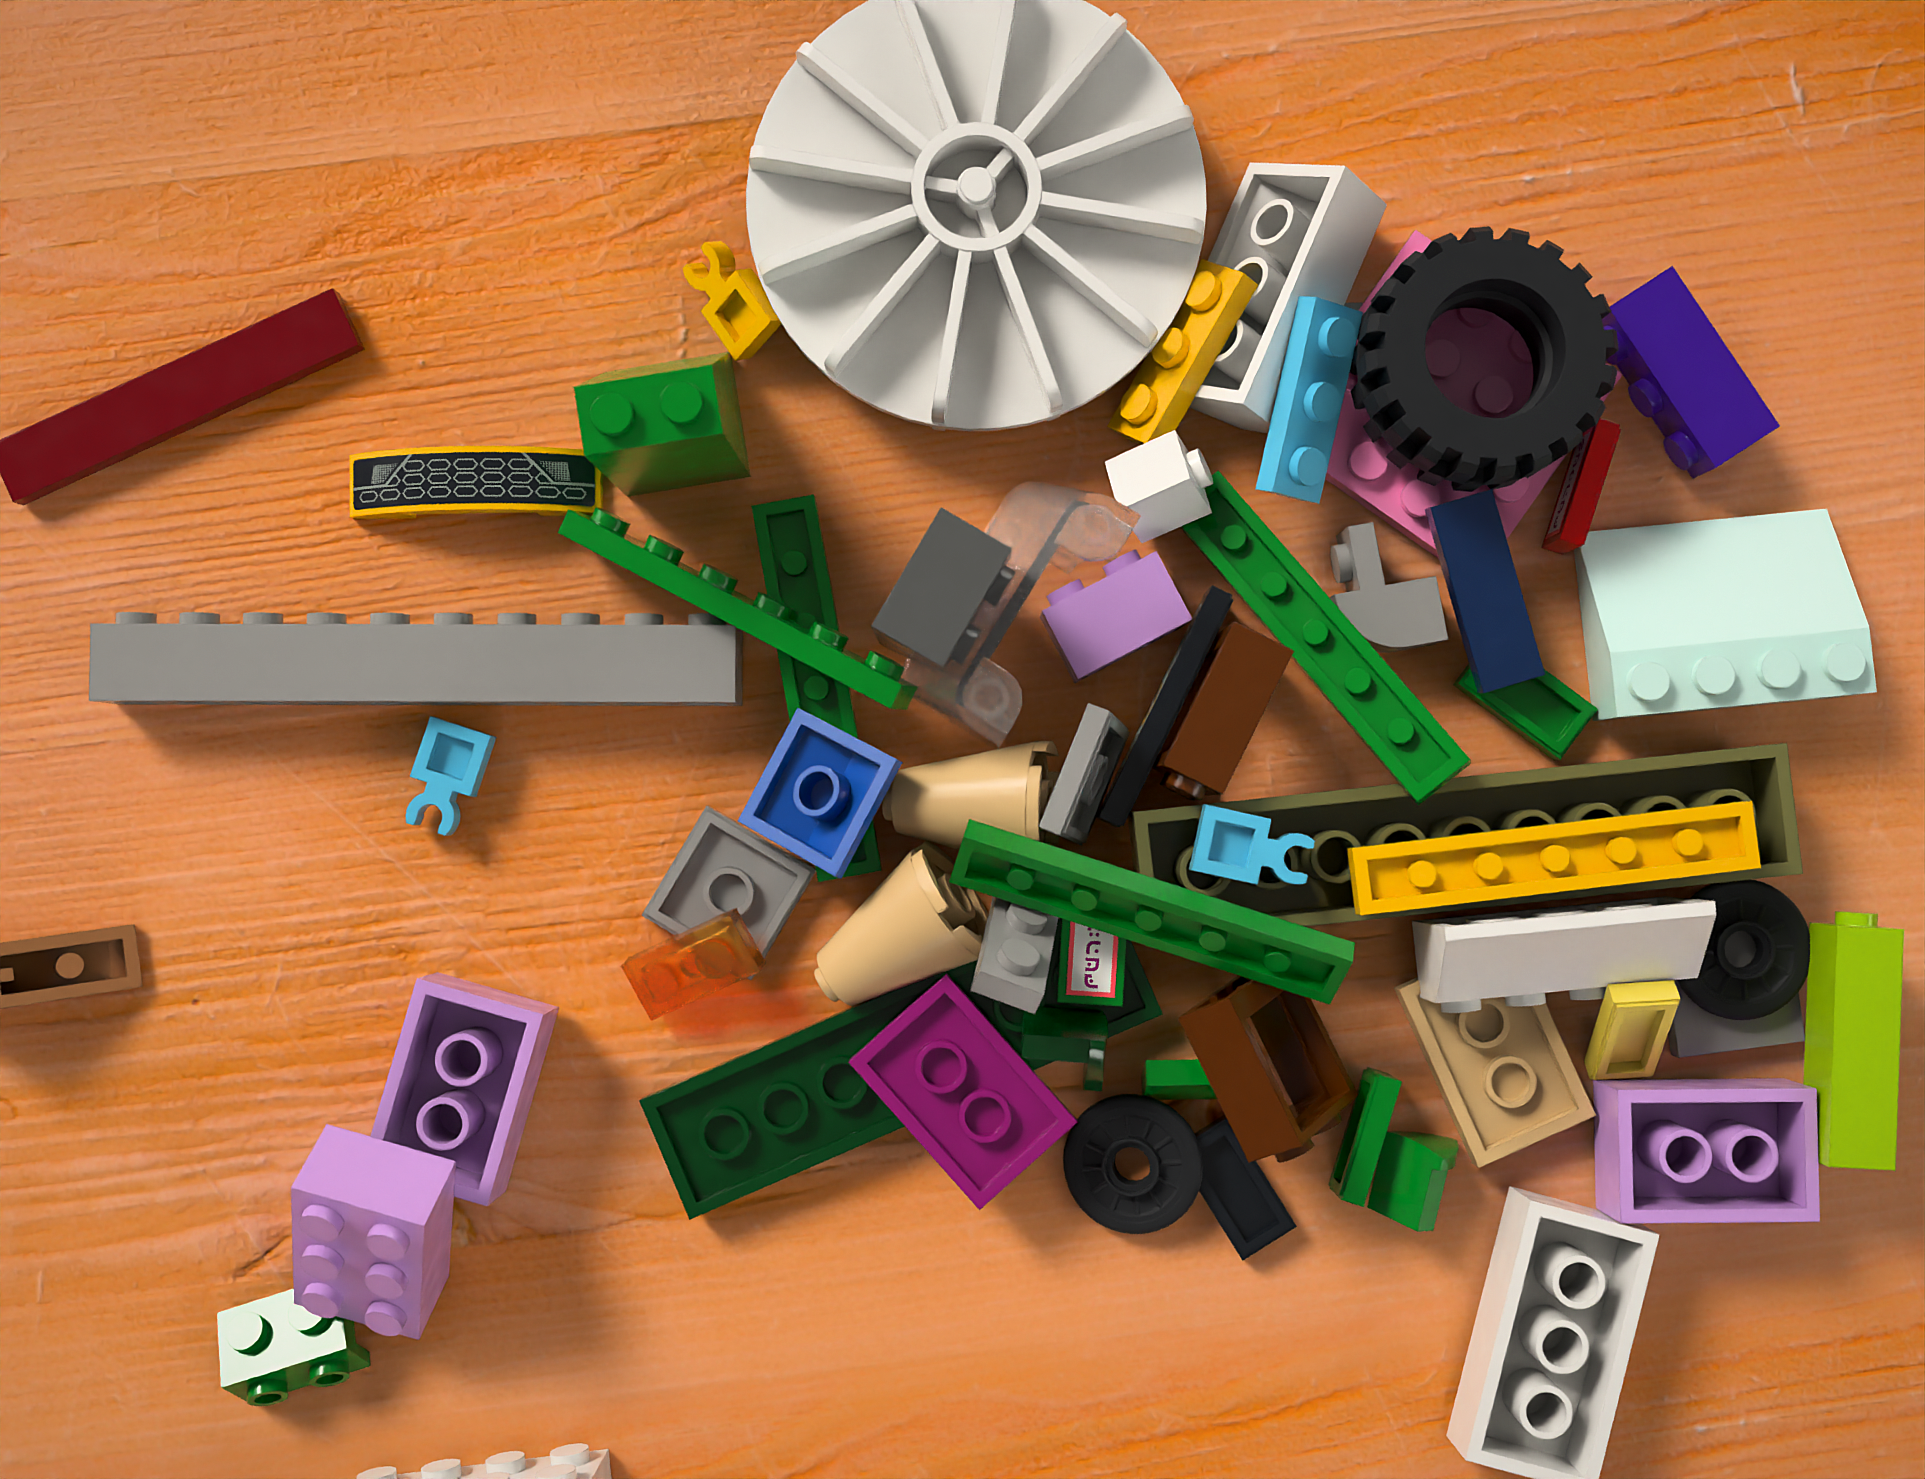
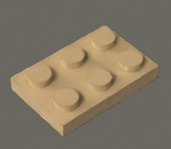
(1498, 1072)

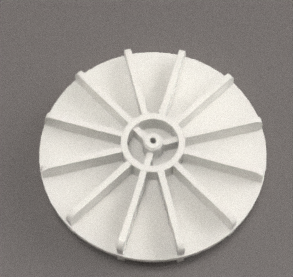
(976, 207)

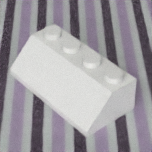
(1295, 237)
(1559, 950)

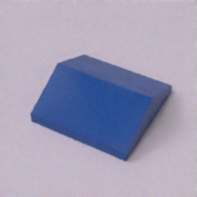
(819, 792)

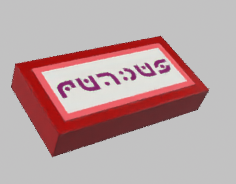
(1581, 488)

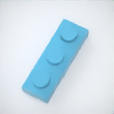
(1309, 399)

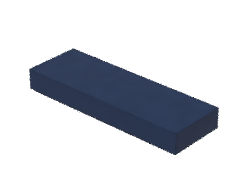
(1484, 591)

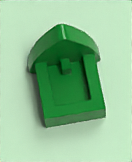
(1175, 1080)
(1412, 1177)

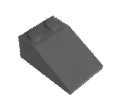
(943, 592)

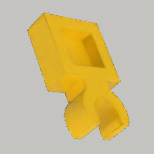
(737, 301)

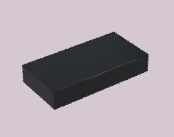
(1239, 1192)

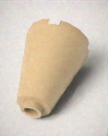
(991, 787)
(904, 931)

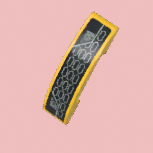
(473, 481)

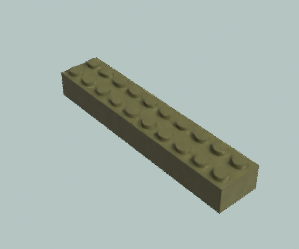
(1475, 804)

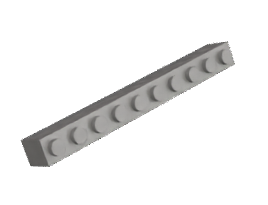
(416, 662)

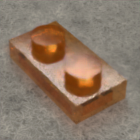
(693, 964)

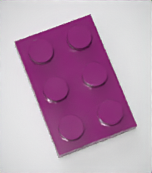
(963, 1091)

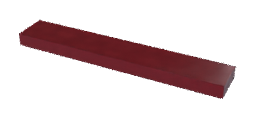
(177, 397)

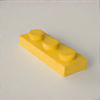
(1183, 354)

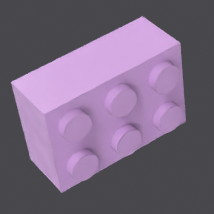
(465, 1079)
(1706, 1150)
(371, 1231)

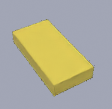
(1631, 1029)

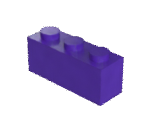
(1685, 376)

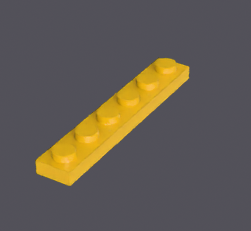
(1553, 858)

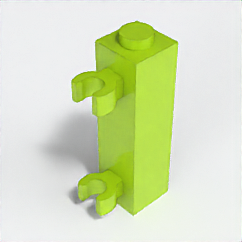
(1854, 1039)

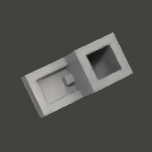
(1386, 615)

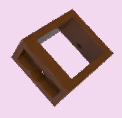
(1221, 712)
(1244, 1079)

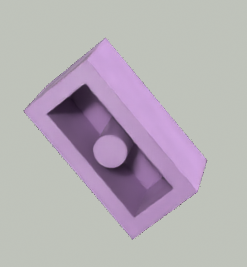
(1113, 615)

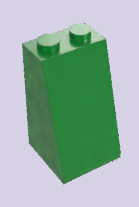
(664, 424)

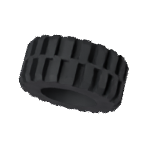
(1540, 302)

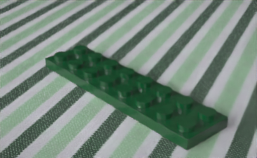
(804, 1100)

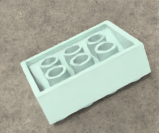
(1720, 615)

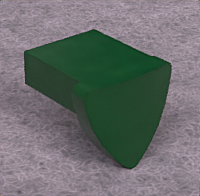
(1068, 1037)

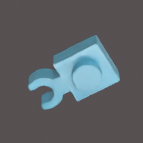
(451, 763)
(1238, 845)

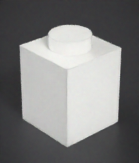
(1161, 484)

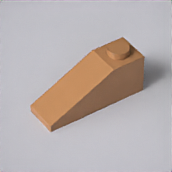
(68, 966)

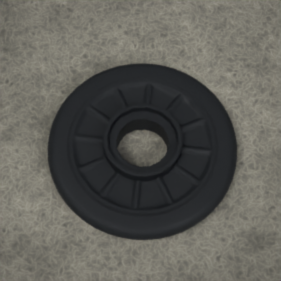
(1779, 959)
(1162, 1136)

